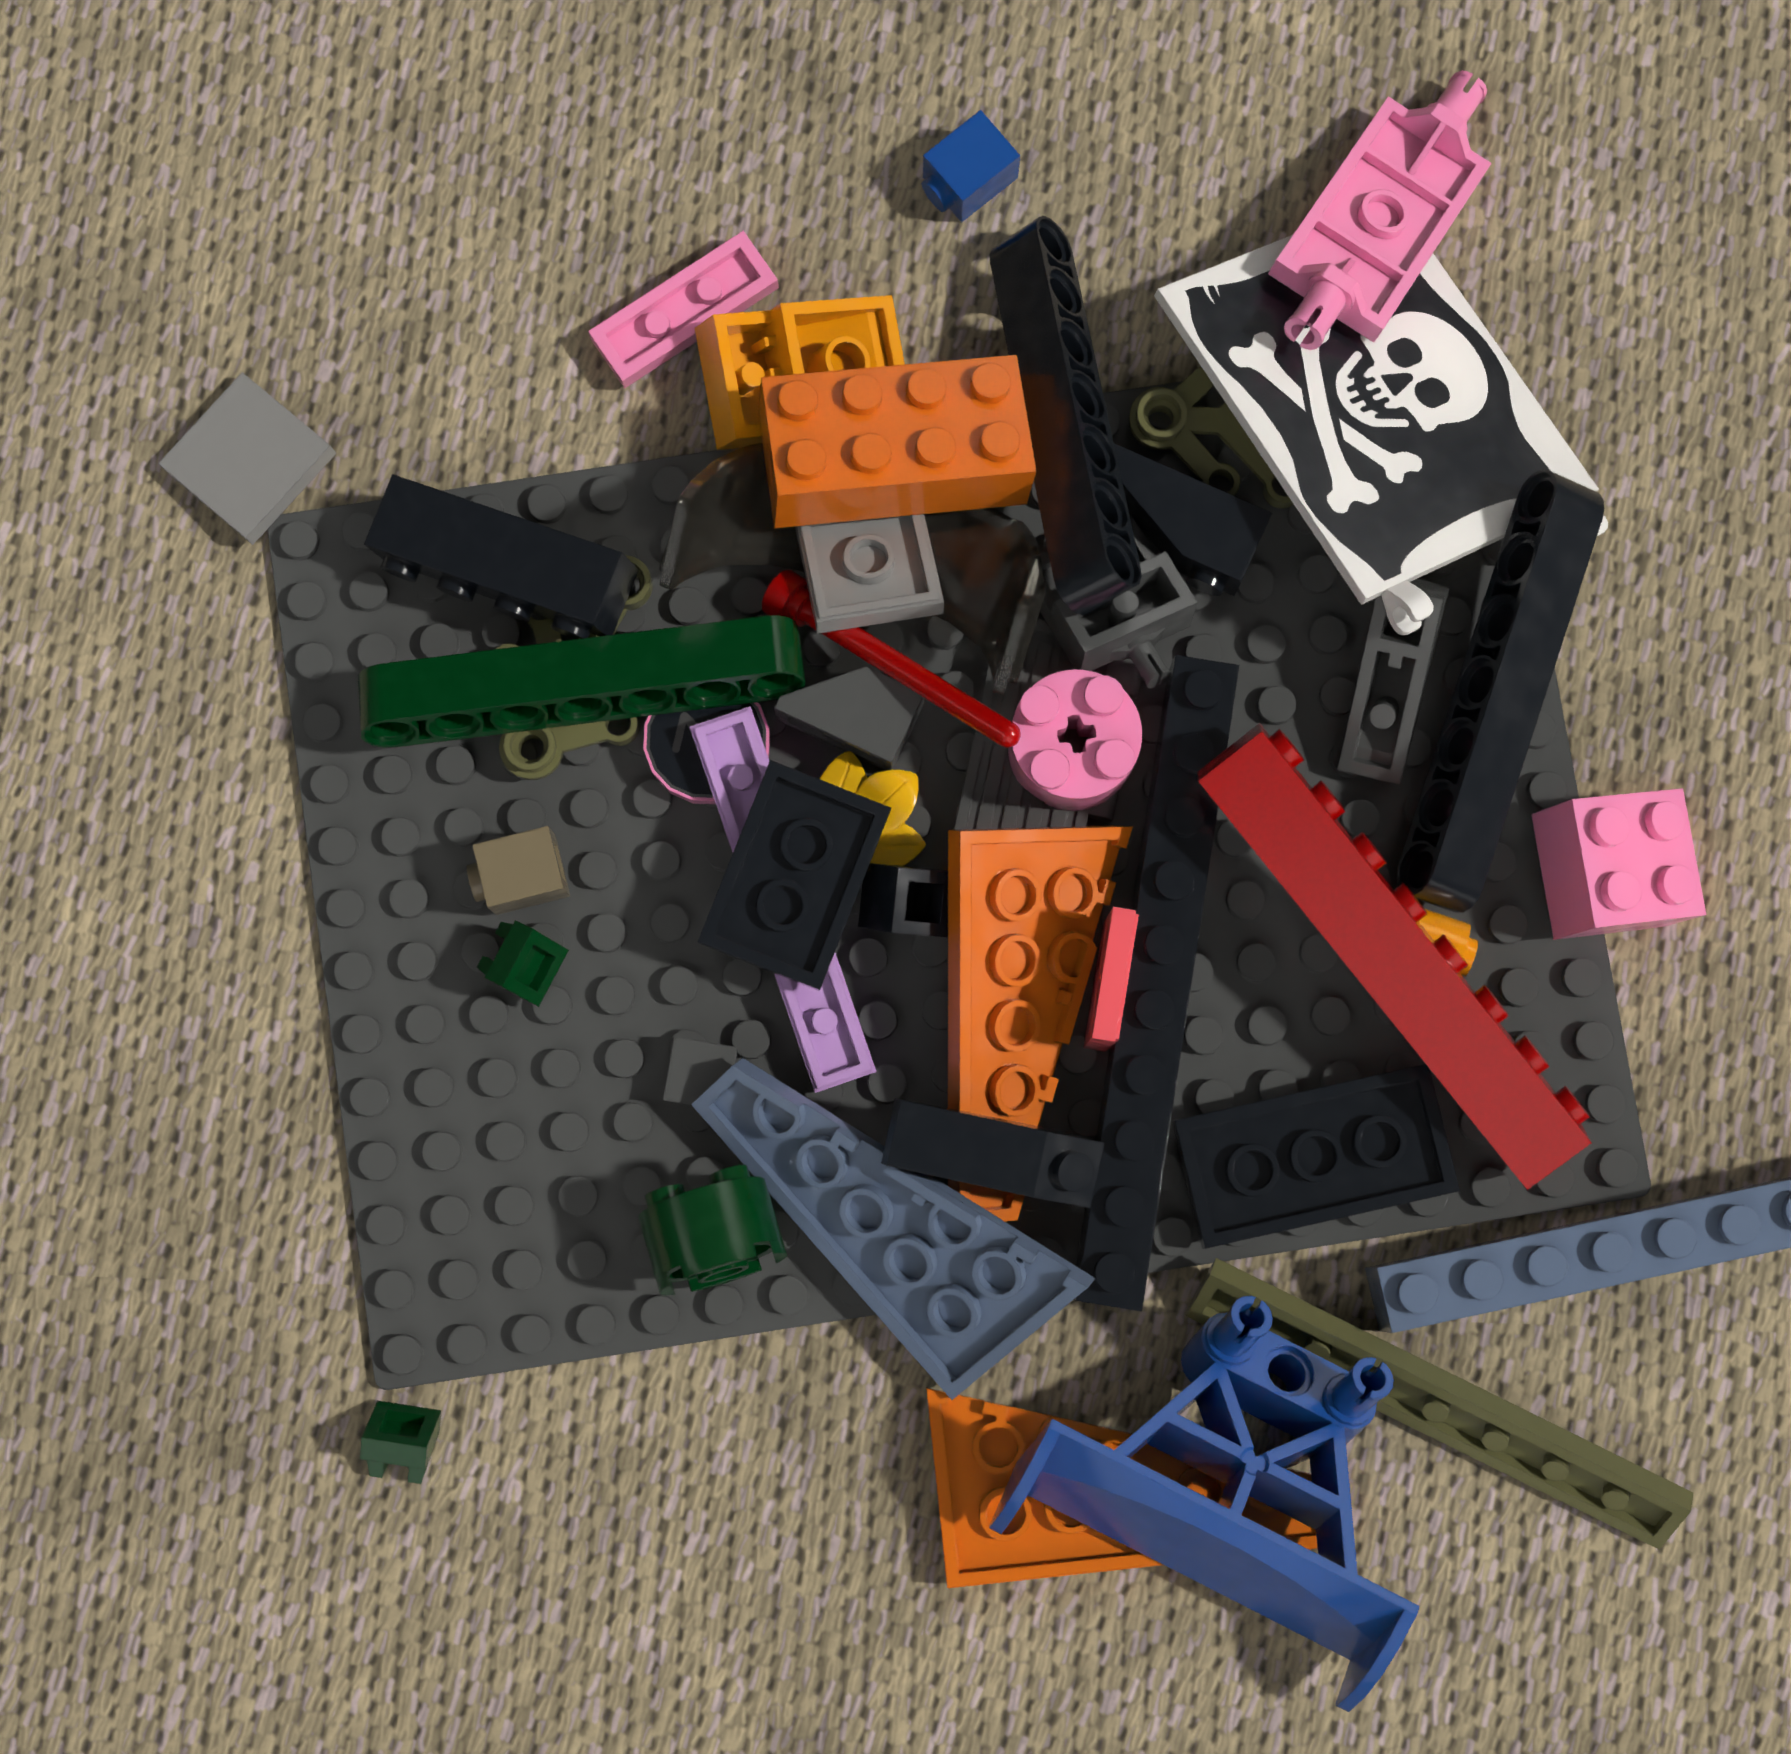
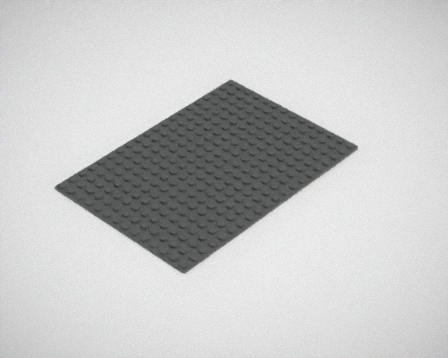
(518, 1140)

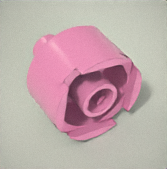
(1097, 710)

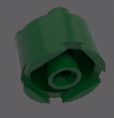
(710, 1231)

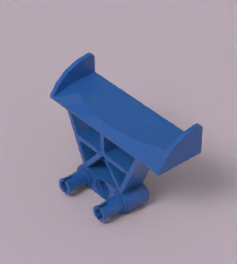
(1212, 1540)

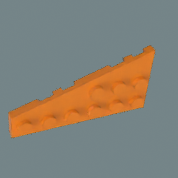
(1019, 966)
(973, 1460)

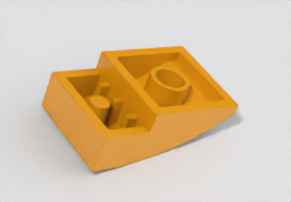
(787, 341)

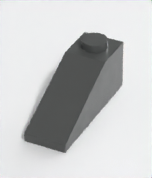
(1391, 691)

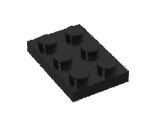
(794, 875)

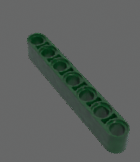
(580, 681)

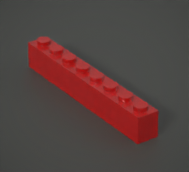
(1393, 954)

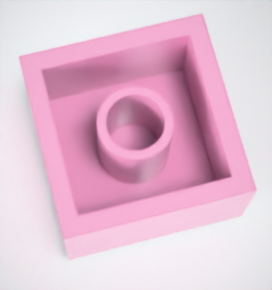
(1618, 863)

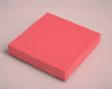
(1111, 979)

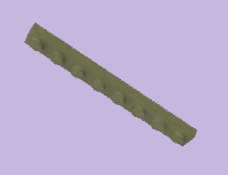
(1468, 1415)

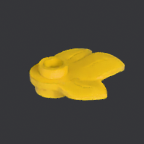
(892, 788)

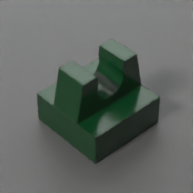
(524, 962)
(400, 1437)

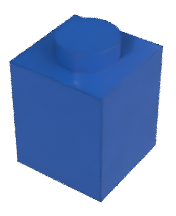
(969, 167)

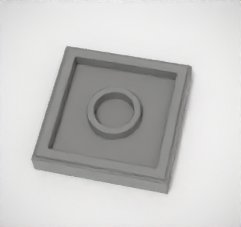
(247, 458)
(869, 572)

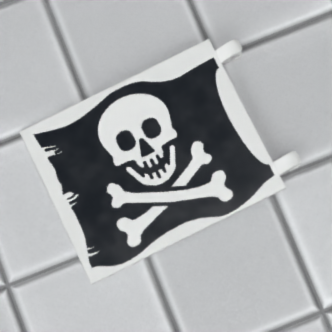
(1385, 445)

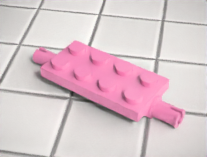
(1382, 215)

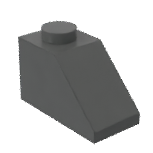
(856, 714)

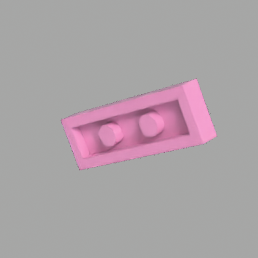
(665, 317)

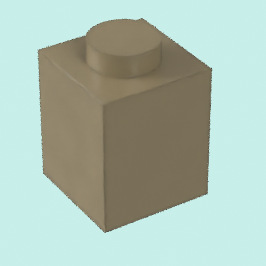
(518, 871)

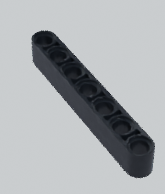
(1067, 417)
(1500, 691)

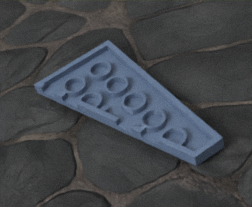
(918, 1253)

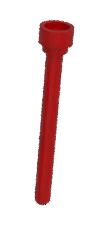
(790, 598)

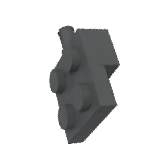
(1127, 624)

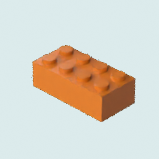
(896, 441)

